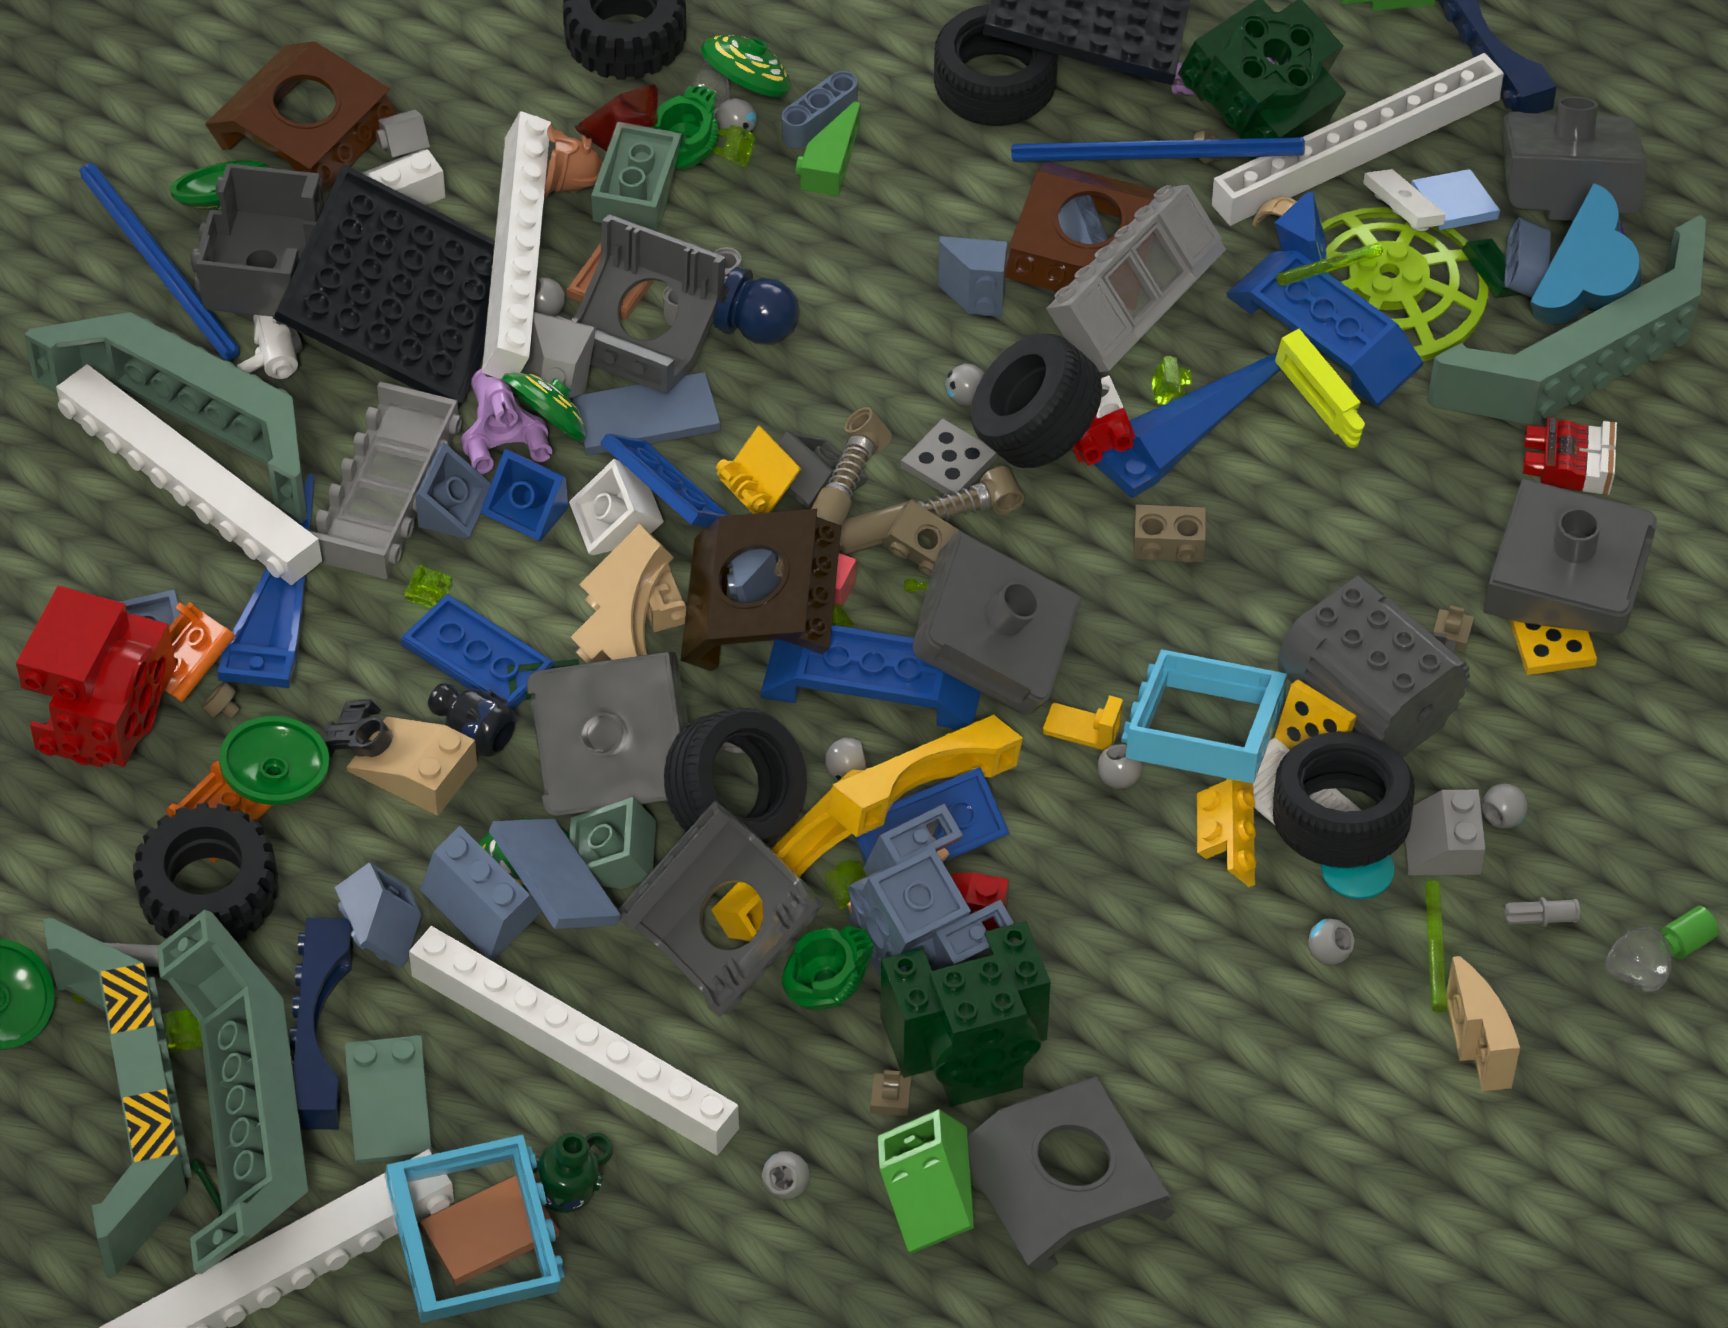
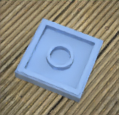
(1459, 197)

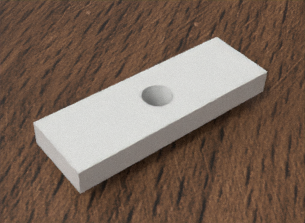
(1404, 199)

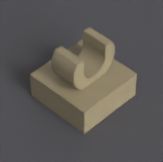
(1455, 625)
(890, 1093)

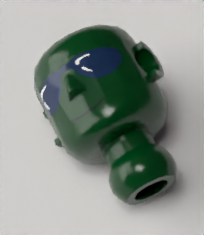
(568, 1173)

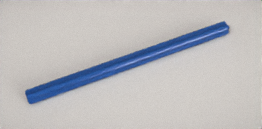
(1158, 149)
(159, 262)

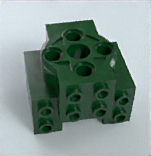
(1259, 96)
(969, 1019)

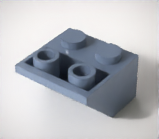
(753, 575)
(380, 913)

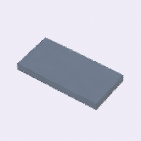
(648, 413)
(554, 873)

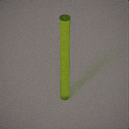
(1329, 264)
(1435, 946)

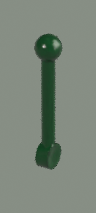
(199, 1168)

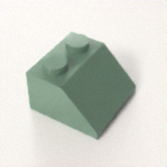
(616, 842)

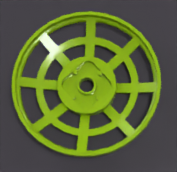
(1412, 277)

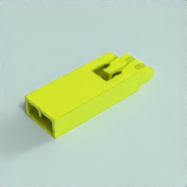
(1321, 386)

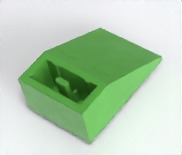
(928, 1178)

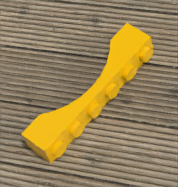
(866, 797)
(817, 832)

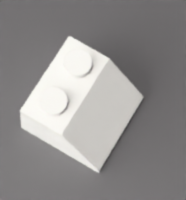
(413, 175)
(613, 507)

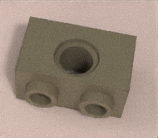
(904, 533)

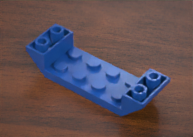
(1334, 322)
(869, 667)

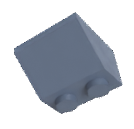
(973, 273)

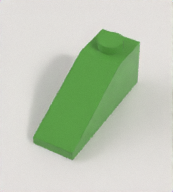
(829, 153)

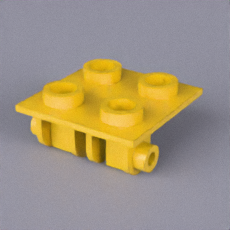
(759, 472)

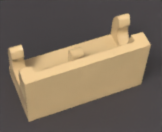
(666, 605)

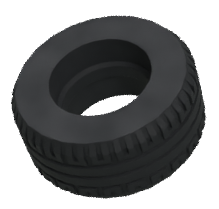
(1036, 400)

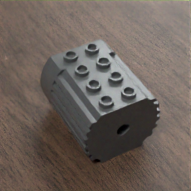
(1375, 665)

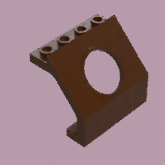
(314, 146)
(1039, 247)

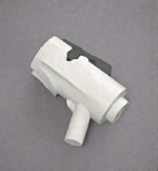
(276, 348)

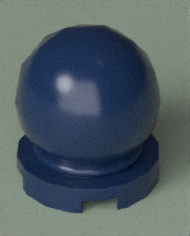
(760, 309)

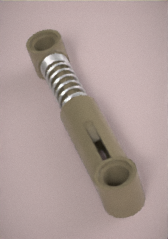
(866, 438)
(996, 492)

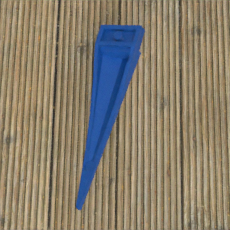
(1176, 427)
(268, 628)

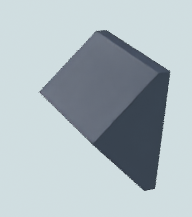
(451, 495)

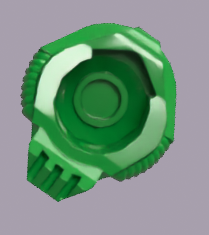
(695, 119)
(827, 967)

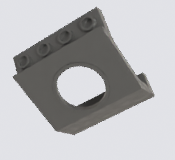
(639, 255)
(674, 896)
(1038, 1208)

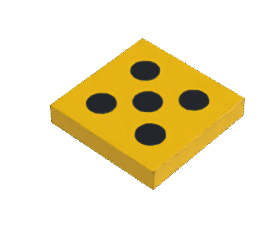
(1552, 648)
(1309, 715)

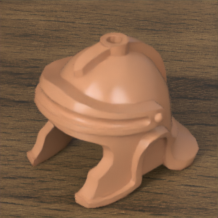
(572, 164)

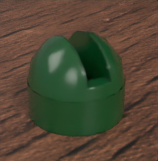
(602, 1143)

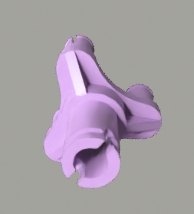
(501, 422)

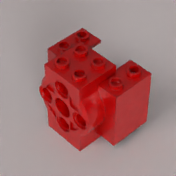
(102, 677)

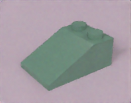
(636, 175)
(388, 1099)

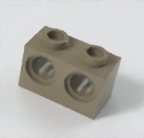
(1169, 533)

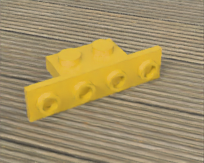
(1227, 825)

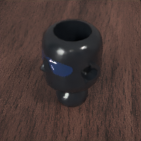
(476, 715)

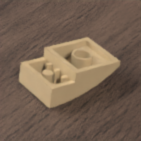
(1481, 1027)

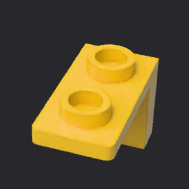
(1085, 727)

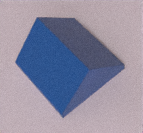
(1302, 229)
(526, 496)

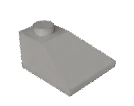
(561, 352)

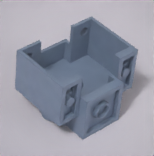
(914, 901)

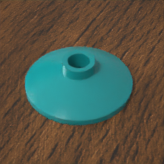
(1360, 881)

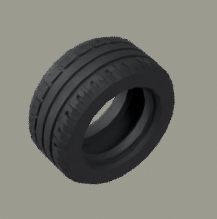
(984, 97)
(772, 752)
(1338, 836)

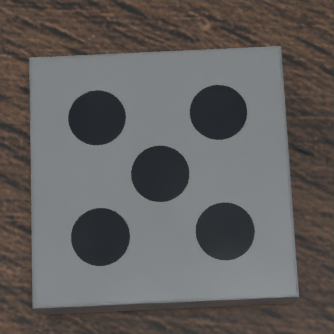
(948, 458)

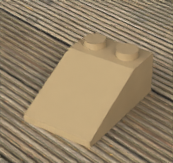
(421, 764)

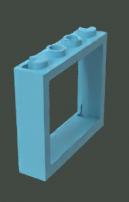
(1210, 678)
(532, 1195)

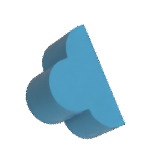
(1591, 264)

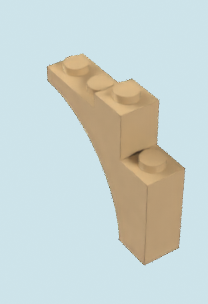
(620, 596)

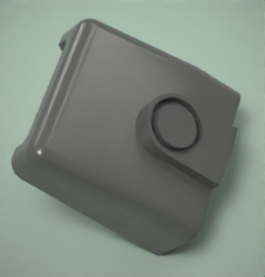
(1561, 155)
(1570, 560)
(994, 624)
(606, 730)

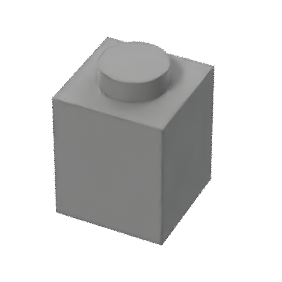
(402, 133)

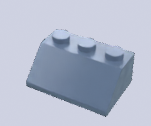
(477, 894)

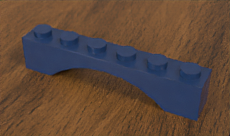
(1525, 82)
(326, 961)

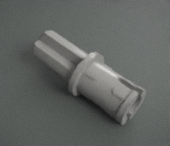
(1542, 912)

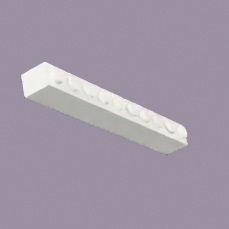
(1359, 138)
(516, 247)
(189, 475)
(575, 1040)
(287, 1258)

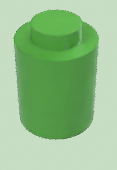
(1690, 932)

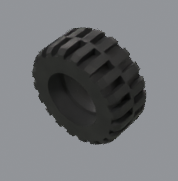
(624, 48)
(202, 835)

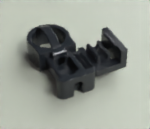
(355, 730)

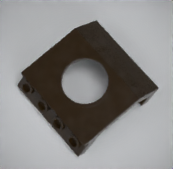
(794, 612)

